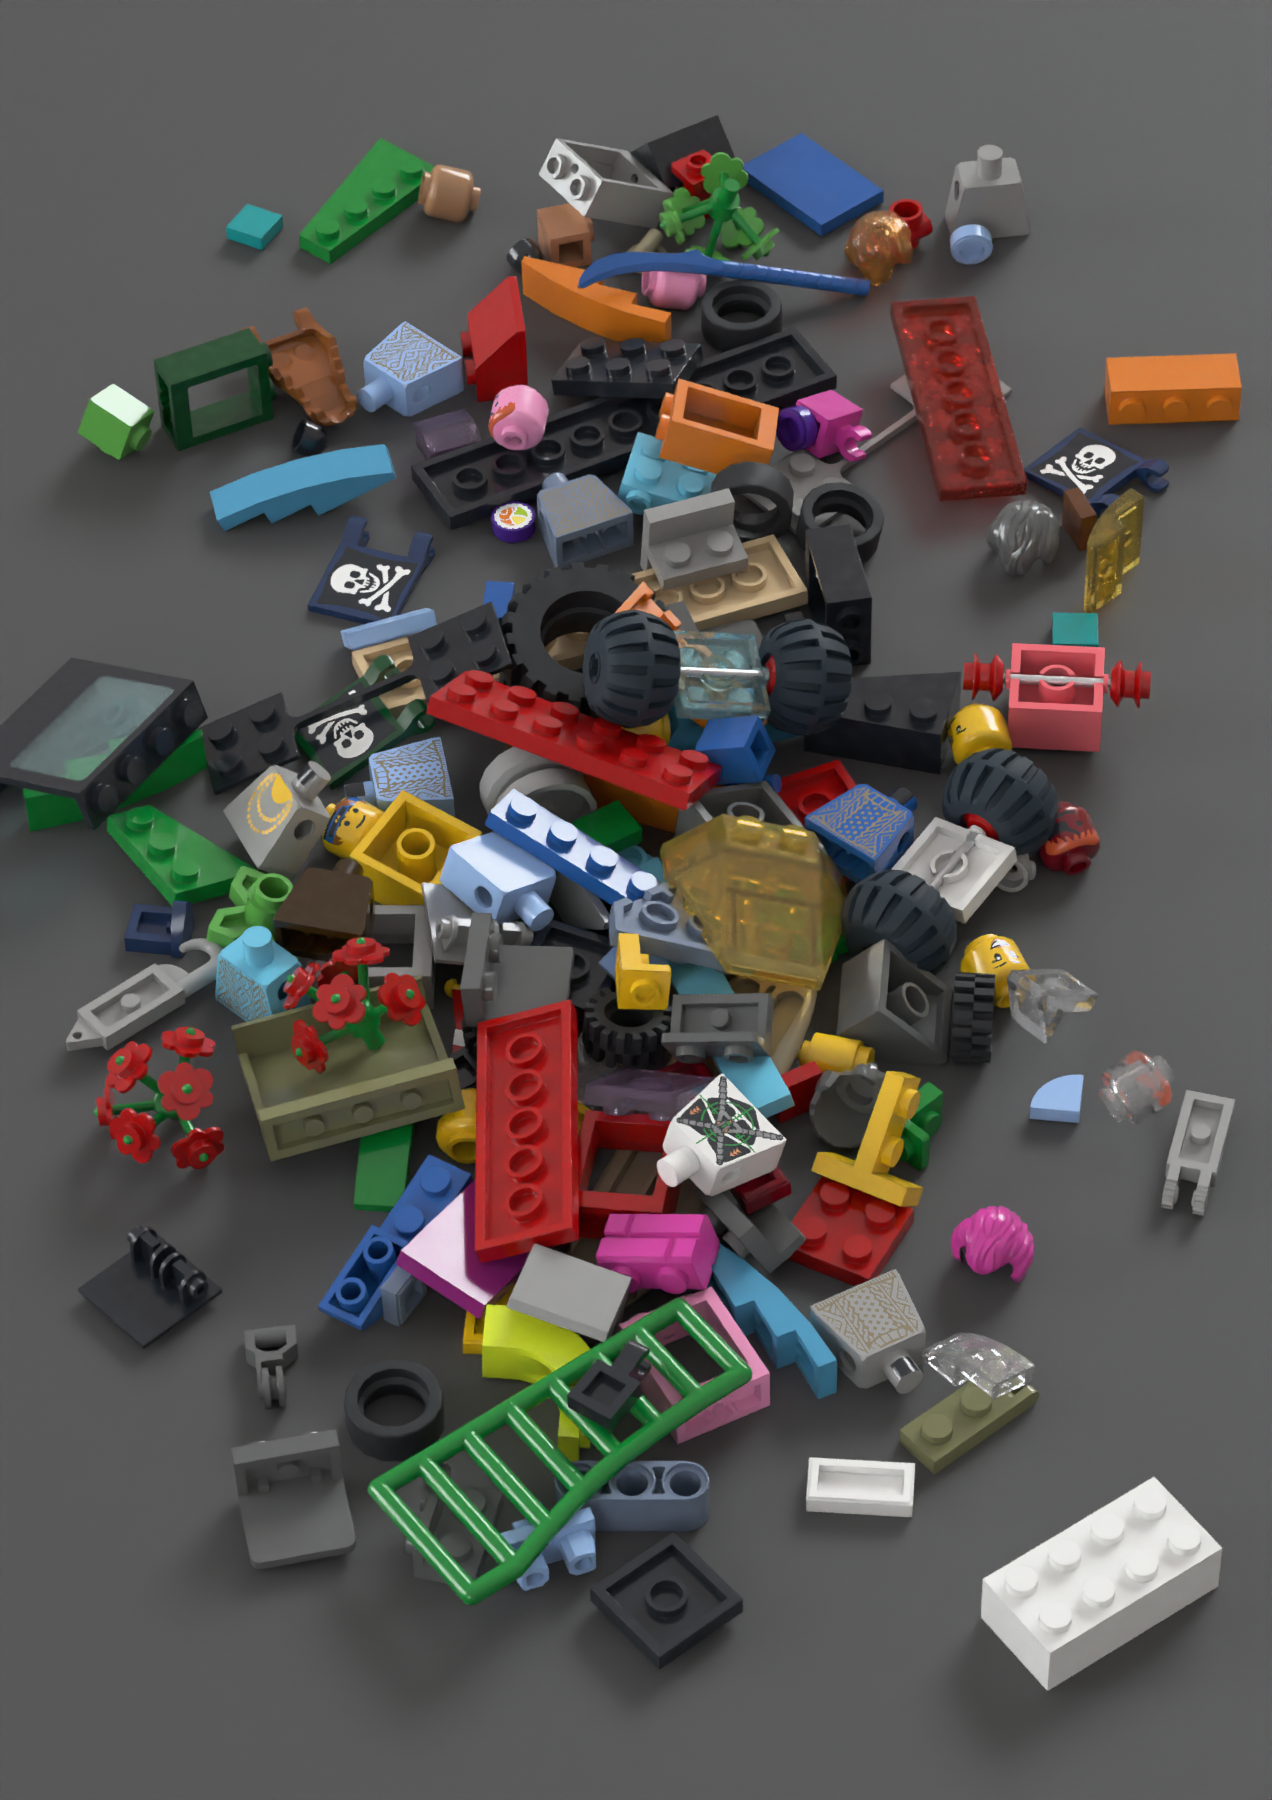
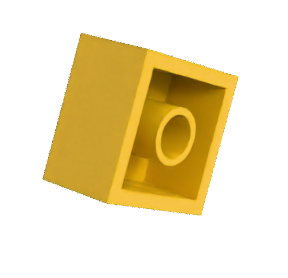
(408, 848)

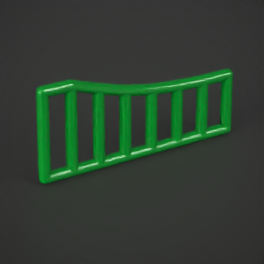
(580, 1487)

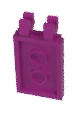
(447, 1259)

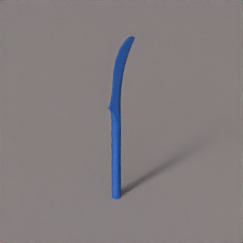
(697, 263)

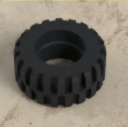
(552, 608)

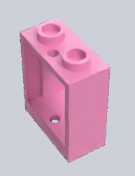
(741, 1402)

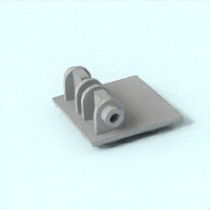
(450, 925)

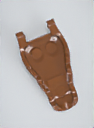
(311, 370)

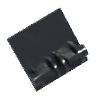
(149, 1288)

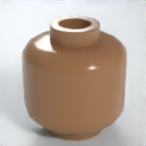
(448, 193)

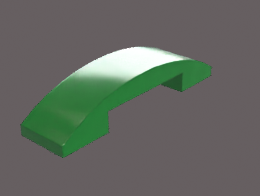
(383, 1168)

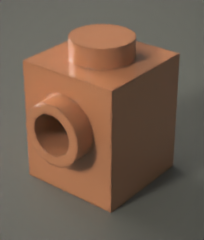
(565, 235)

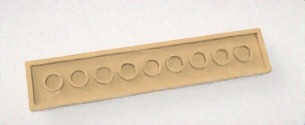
(760, 590)

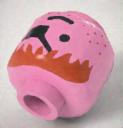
(518, 417)

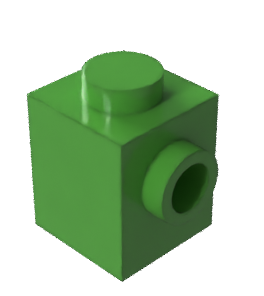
(116, 422)

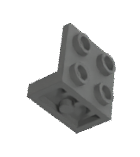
(510, 977)

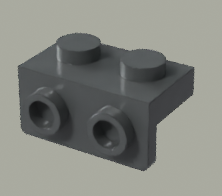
(720, 1027)
(763, 1234)

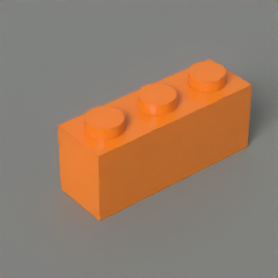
(1172, 389)

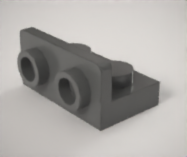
(452, 1532)

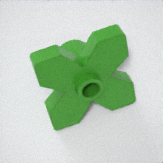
(256, 903)

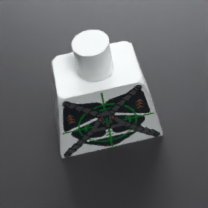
(719, 1141)

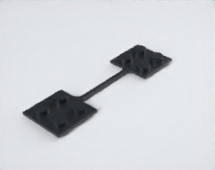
(264, 732)

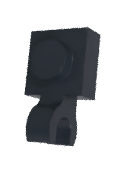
(611, 1391)

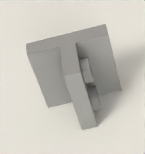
(692, 540)

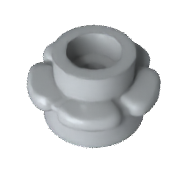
(1018, 879)

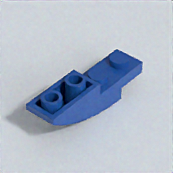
(356, 1290)

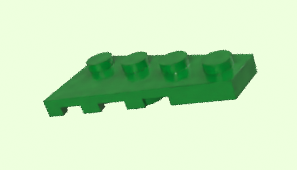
(366, 200)

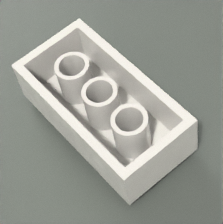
(1100, 1583)

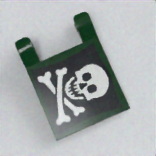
(352, 736)

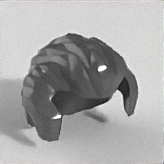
(1023, 535)
(845, 1104)

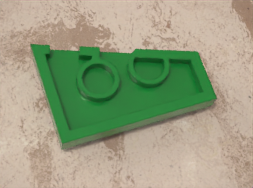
(174, 856)

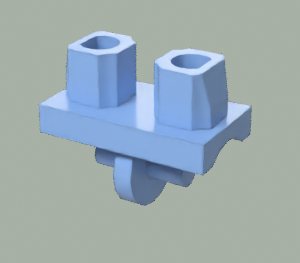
(573, 1543)

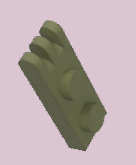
(962, 1423)

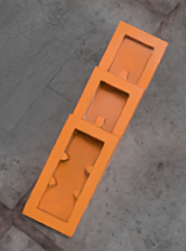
(594, 308)

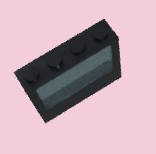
(97, 734)

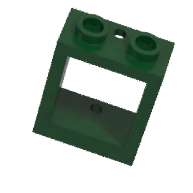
(204, 363)

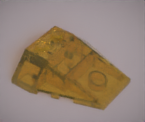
(762, 896)

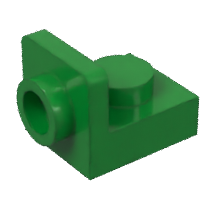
(922, 1127)

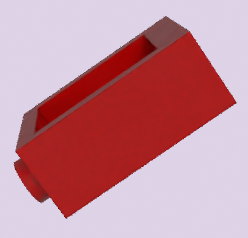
(625, 1132)

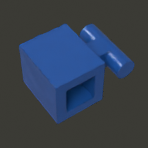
(741, 749)

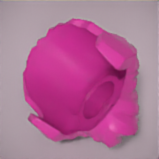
(992, 1240)

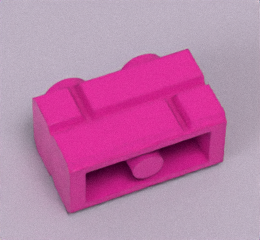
(660, 1250)

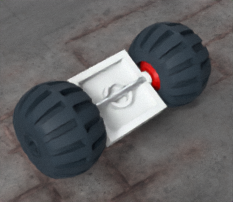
(992, 812)

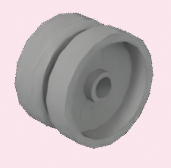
(543, 780)

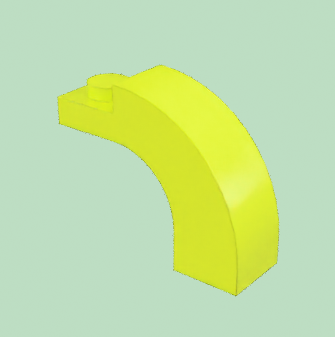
(528, 1350)

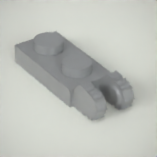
(1197, 1147)

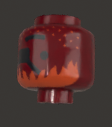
(1071, 841)

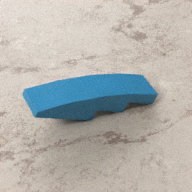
(315, 480)
(773, 1318)

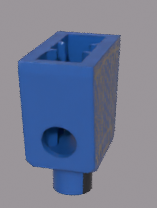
(865, 829)

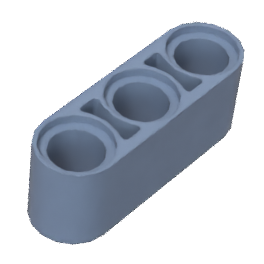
(649, 1497)

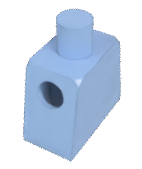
(500, 880)

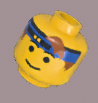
(348, 825)

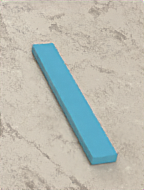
(755, 1080)

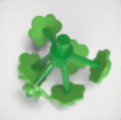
(738, 226)

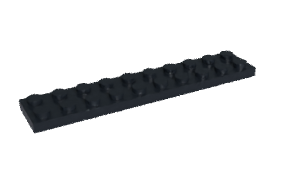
(602, 432)

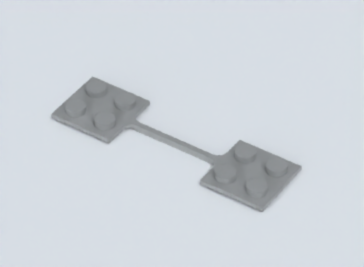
(808, 472)

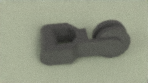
(273, 1361)

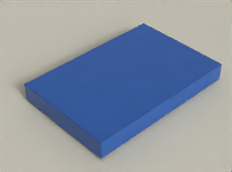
(812, 184)

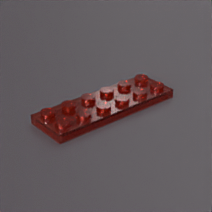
(958, 398)

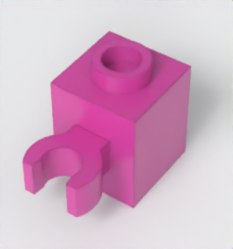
(837, 426)

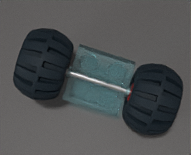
(643, 667)

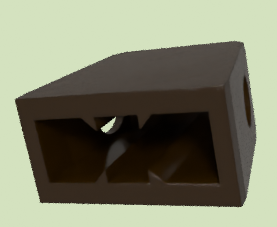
(326, 911)

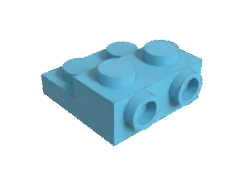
(657, 481)

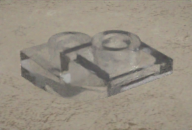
(979, 1359)

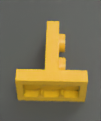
(880, 1146)

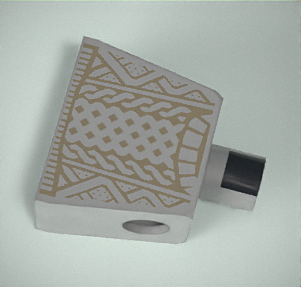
(874, 1333)

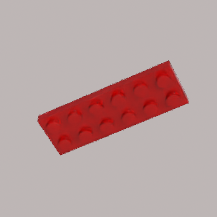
(574, 739)
(526, 1131)

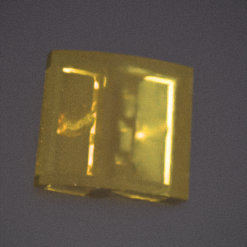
(1113, 549)

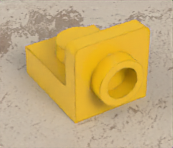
(638, 982)

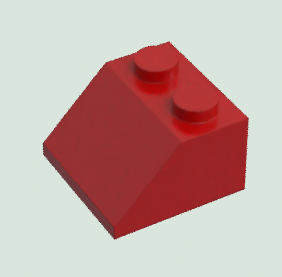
(496, 342)

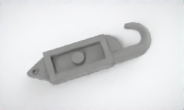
(141, 1000)

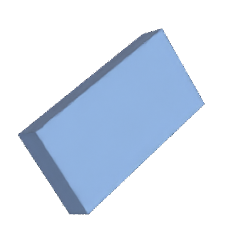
(388, 629)

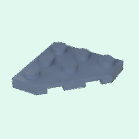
(662, 927)

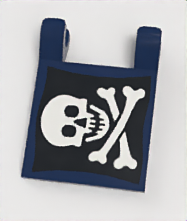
(1094, 468)
(367, 582)

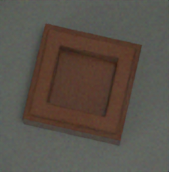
(1078, 517)

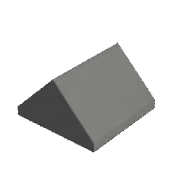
(571, 1293)

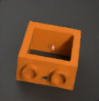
(714, 428)

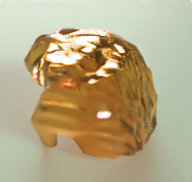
(878, 244)

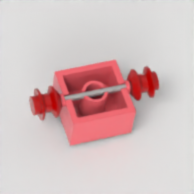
(1056, 693)

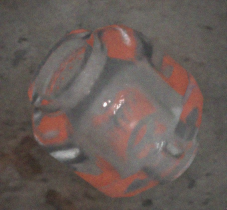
(1136, 1087)

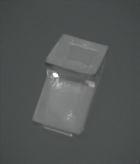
(1043, 996)

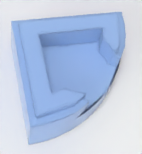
(1058, 1100)

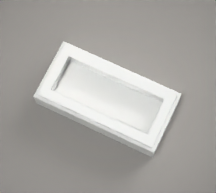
(860, 1487)

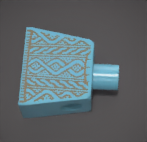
(254, 975)

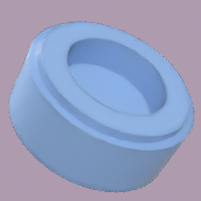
(971, 244)

